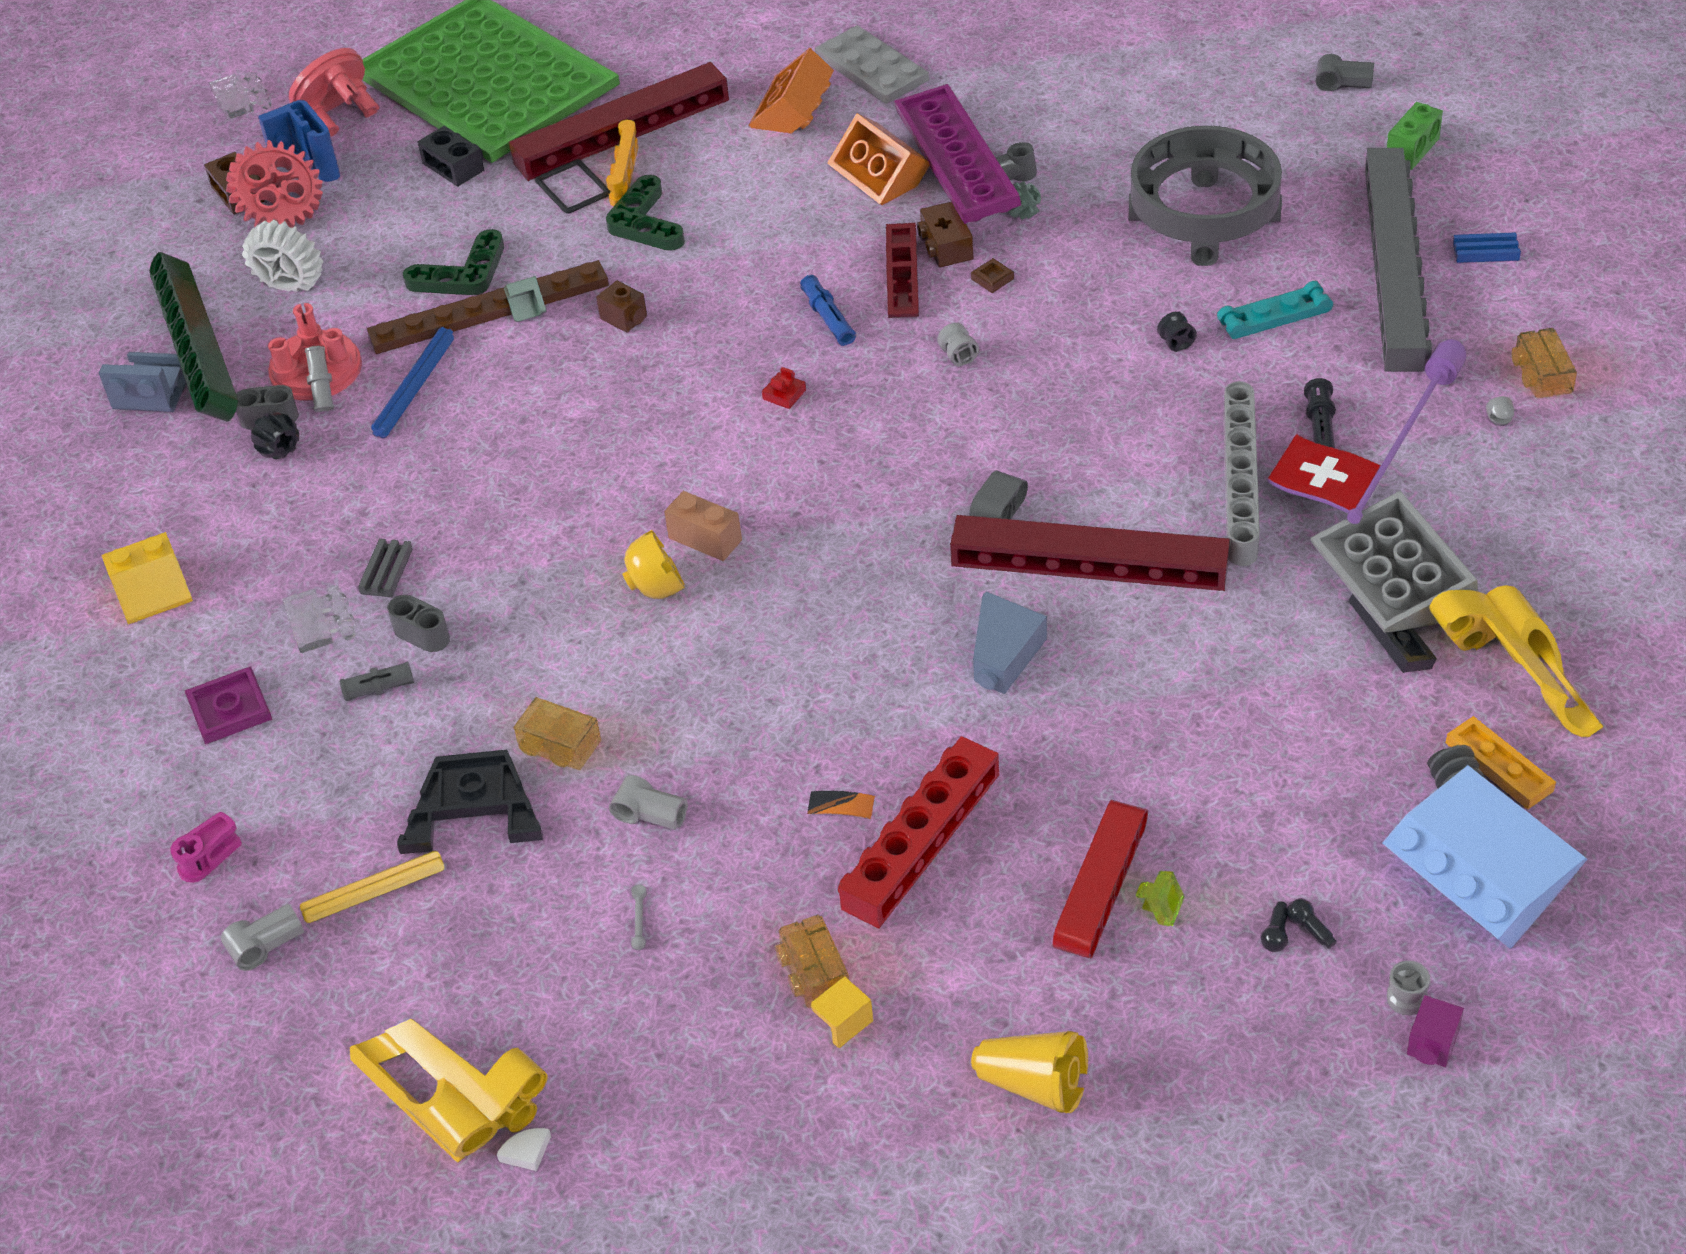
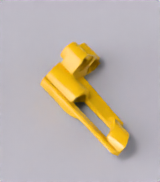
(1505, 613)
(466, 1102)

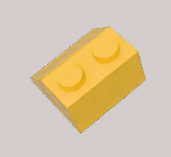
(147, 578)

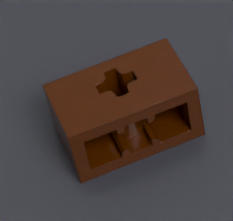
(945, 235)

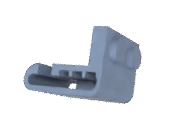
(148, 385)

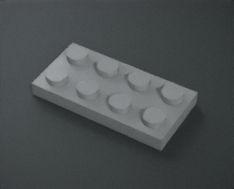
(872, 64)

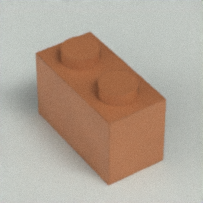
(703, 525)

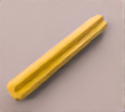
(371, 886)

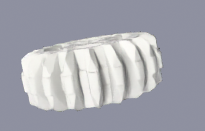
(282, 256)

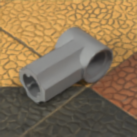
(640, 801)
(251, 942)

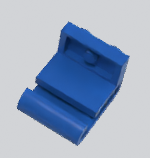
(302, 127)

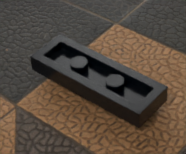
(1403, 646)

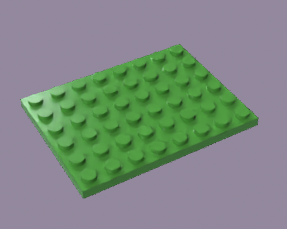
(486, 75)

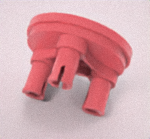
(332, 81)
(289, 361)

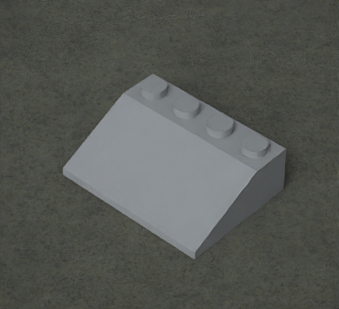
(1393, 563)

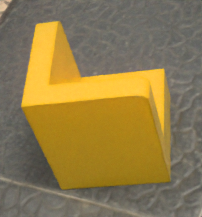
(844, 1010)

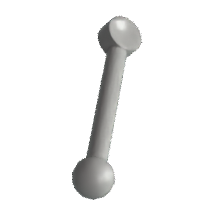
(638, 893)

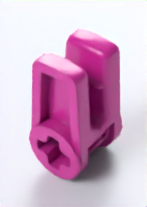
(207, 845)

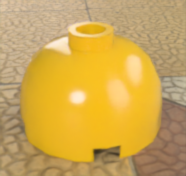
(651, 568)

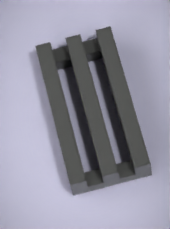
(370, 572)

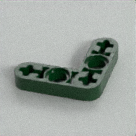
(627, 221)
(426, 277)

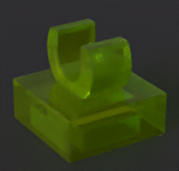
(1162, 897)

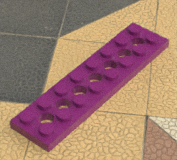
(957, 154)

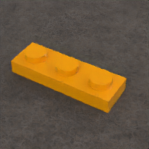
(1503, 763)

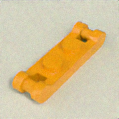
(625, 157)

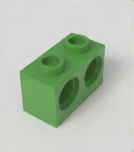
(1416, 132)

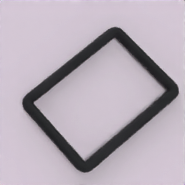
(563, 207)

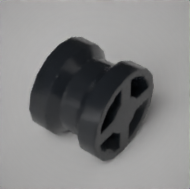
(1176, 331)

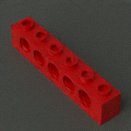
(918, 832)

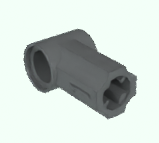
(1342, 73)
(1019, 162)

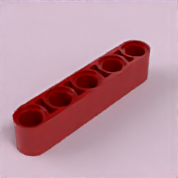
(1100, 879)

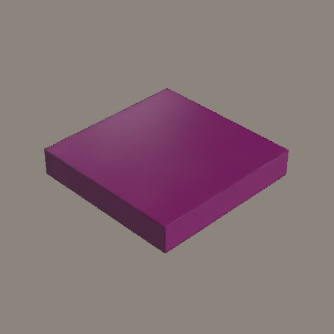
(228, 705)

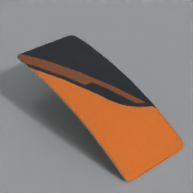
(841, 803)

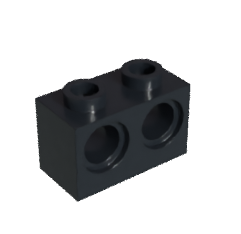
(451, 156)

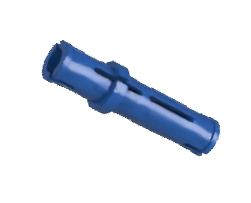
(822, 302)

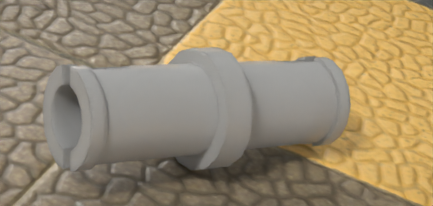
(319, 378)

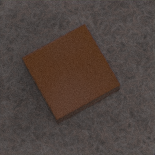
(992, 275)

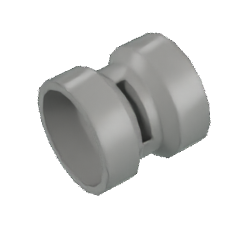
(958, 344)
(1407, 987)

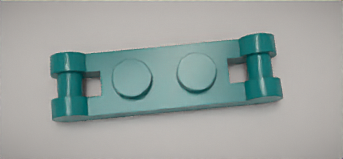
(1275, 311)

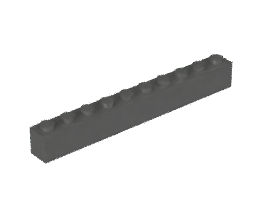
(1396, 261)

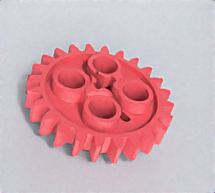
(274, 185)

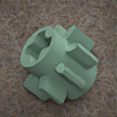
(1029, 199)

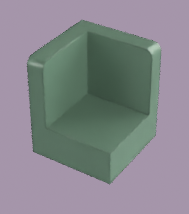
(525, 299)

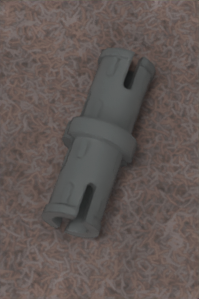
(376, 681)

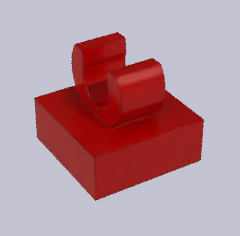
(784, 389)

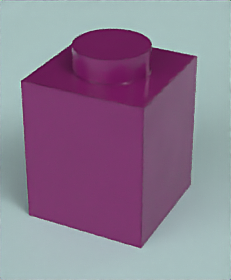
(1434, 1031)

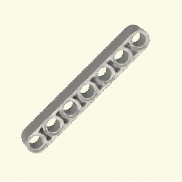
(1241, 473)

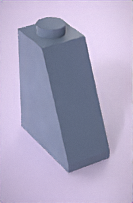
(1005, 641)

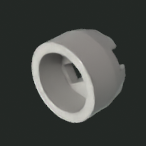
(1500, 410)

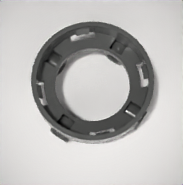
(1205, 151)

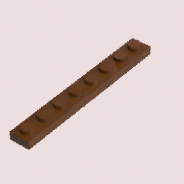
(482, 308)

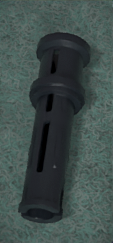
(1313, 410)

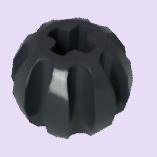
(275, 435)

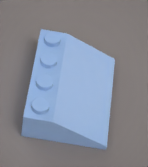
(1485, 854)

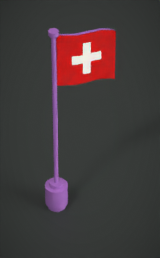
(1342, 476)

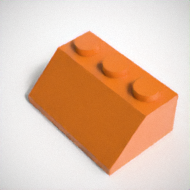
(793, 95)
(877, 160)

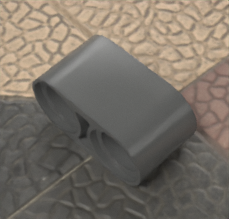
(261, 400)
(999, 496)
(418, 623)

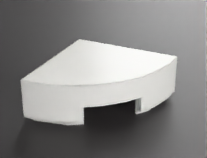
(525, 1148)

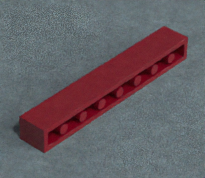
(598, 127)
(1090, 552)

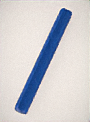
(412, 383)

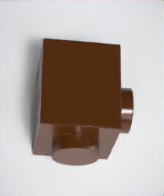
(621, 306)

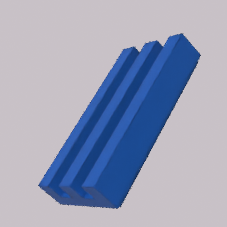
(1486, 247)

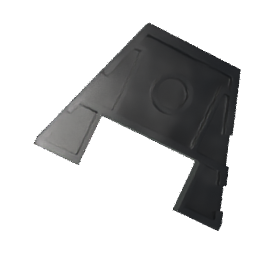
(470, 788)

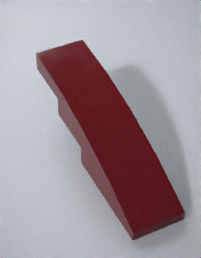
(902, 270)

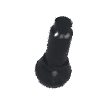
(1302, 913)
(1274, 936)

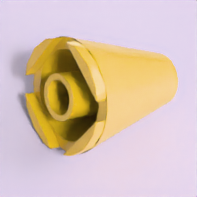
(1036, 1067)

